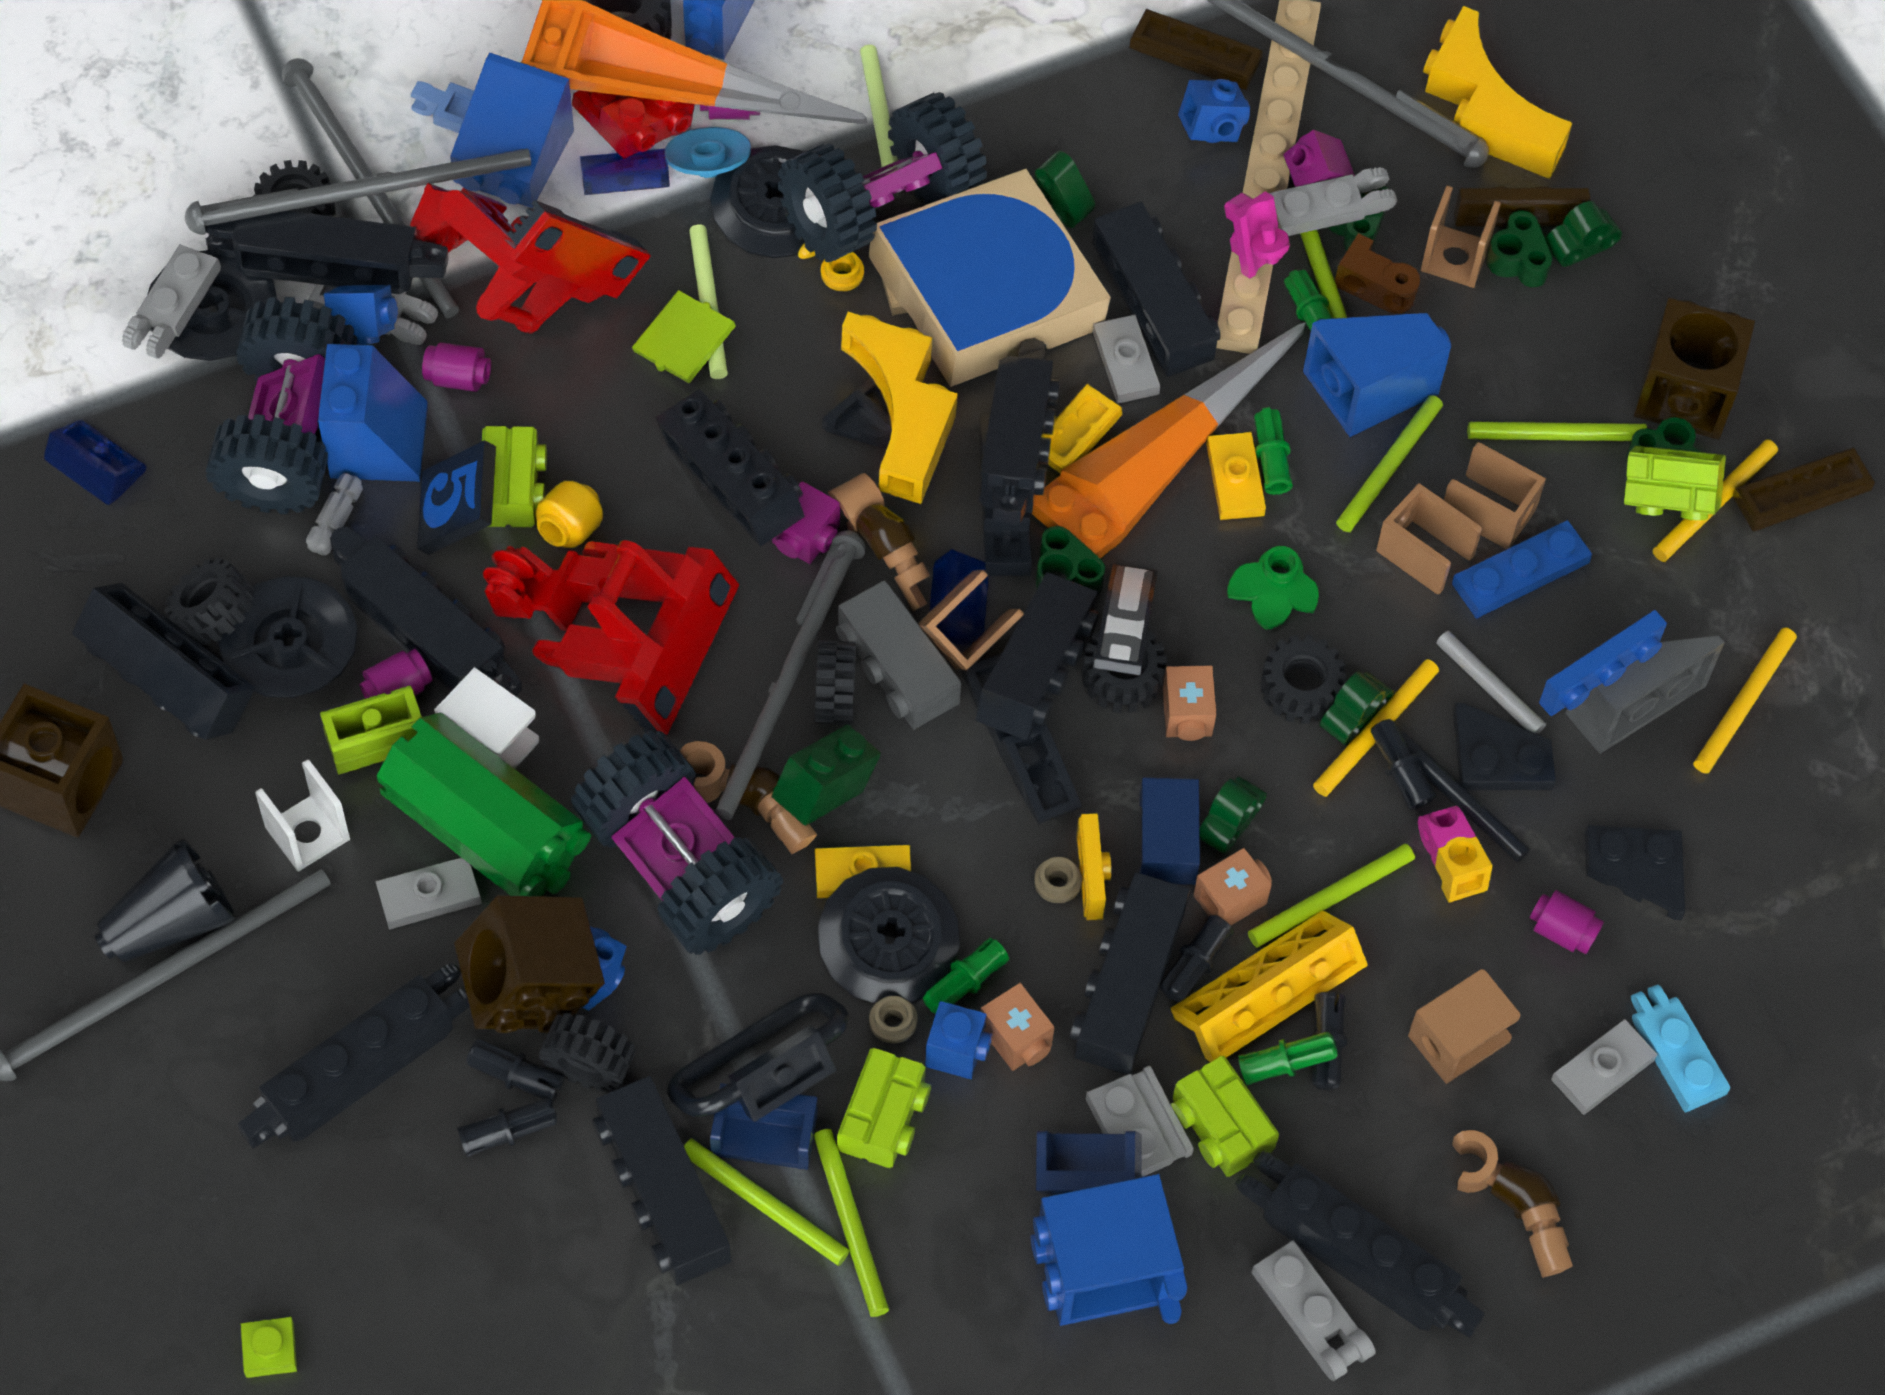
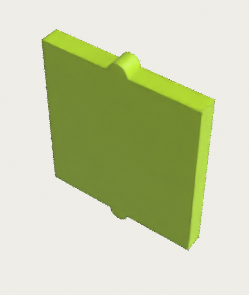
(683, 336)

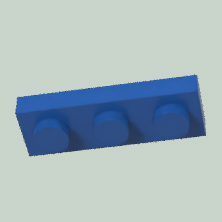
(1521, 569)
(1603, 664)

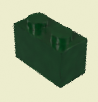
(826, 774)

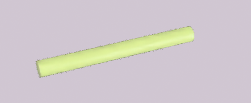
(877, 102)
(707, 290)

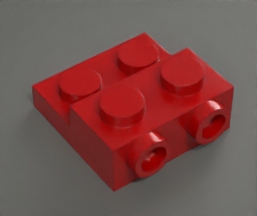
(632, 122)

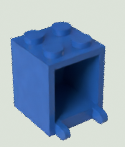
(1109, 1252)

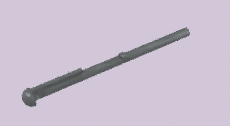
(298, 73)
(1402, 104)
(199, 216)
(844, 548)
(158, 974)

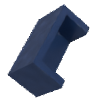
(1170, 829)
(777, 1138)
(1086, 1160)

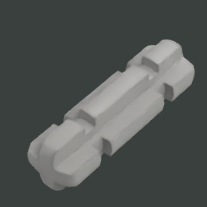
(334, 513)

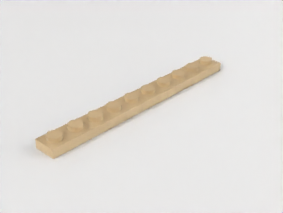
(1267, 170)

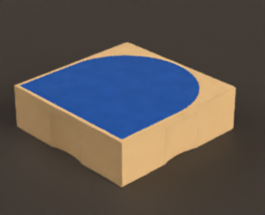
(988, 275)

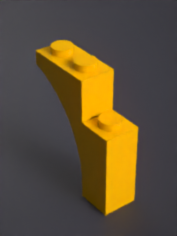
(1489, 106)
(918, 411)

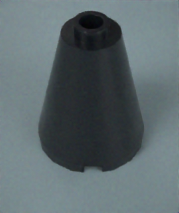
(165, 907)

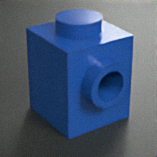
(366, 308)
(957, 1040)

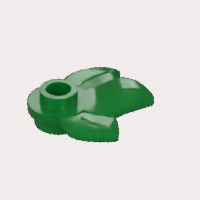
(1272, 592)

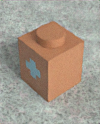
(1189, 702)
(1233, 887)
(1018, 1027)

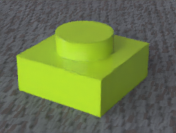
(268, 1347)

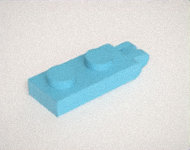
(1680, 1049)

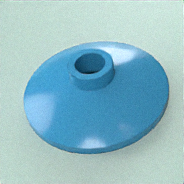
(707, 151)

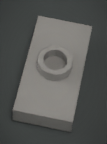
(1126, 359)
(428, 892)
(1604, 1067)

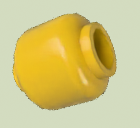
(568, 514)

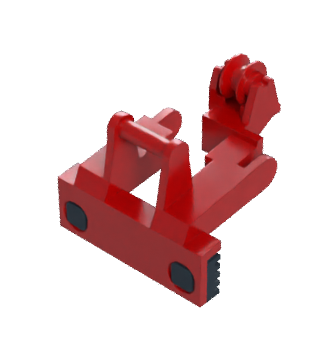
(543, 248)
(651, 667)

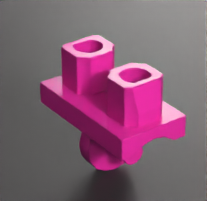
(1256, 233)

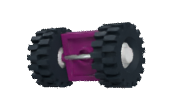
(836, 205)
(273, 452)
(677, 843)

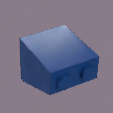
(713, 24)
(513, 111)
(1375, 365)
(370, 416)

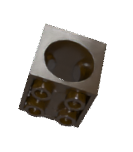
(1681, 391)
(55, 760)
(528, 962)

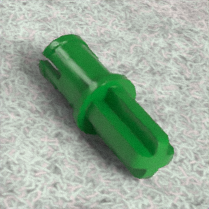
(1309, 303)
(1273, 451)
(967, 974)
(1287, 1057)

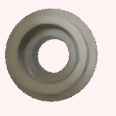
(1060, 868)
(890, 1007)

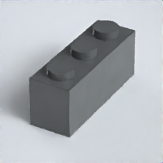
(898, 655)

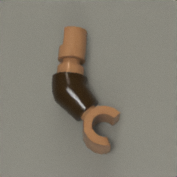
(884, 533)
(709, 761)
(1525, 1192)

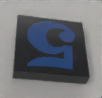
(456, 497)

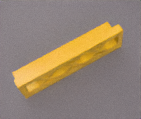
(1273, 987)

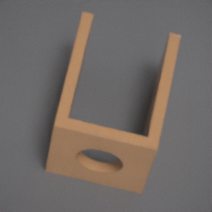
(1442, 238)
(1507, 480)
(1437, 519)
(983, 643)
(1463, 1025)

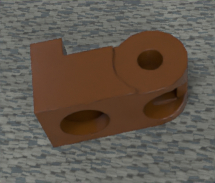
(1377, 278)

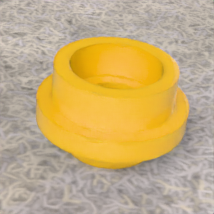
(843, 282)

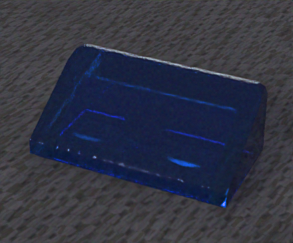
(614, 174)
(92, 461)
(967, 619)

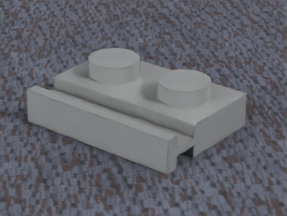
(1141, 1106)

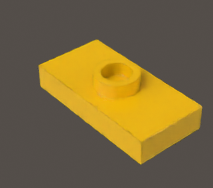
(1081, 427)
(1236, 476)
(839, 864)
(1093, 865)

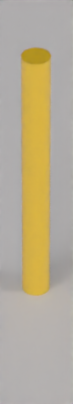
(1735, 479)
(1745, 700)
(1364, 740)

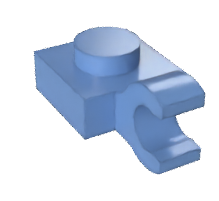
(446, 106)

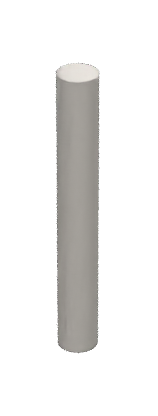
(1490, 683)

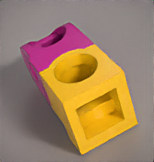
(1455, 853)

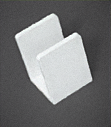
(491, 717)
(319, 807)

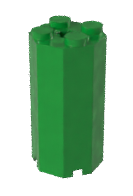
(482, 808)

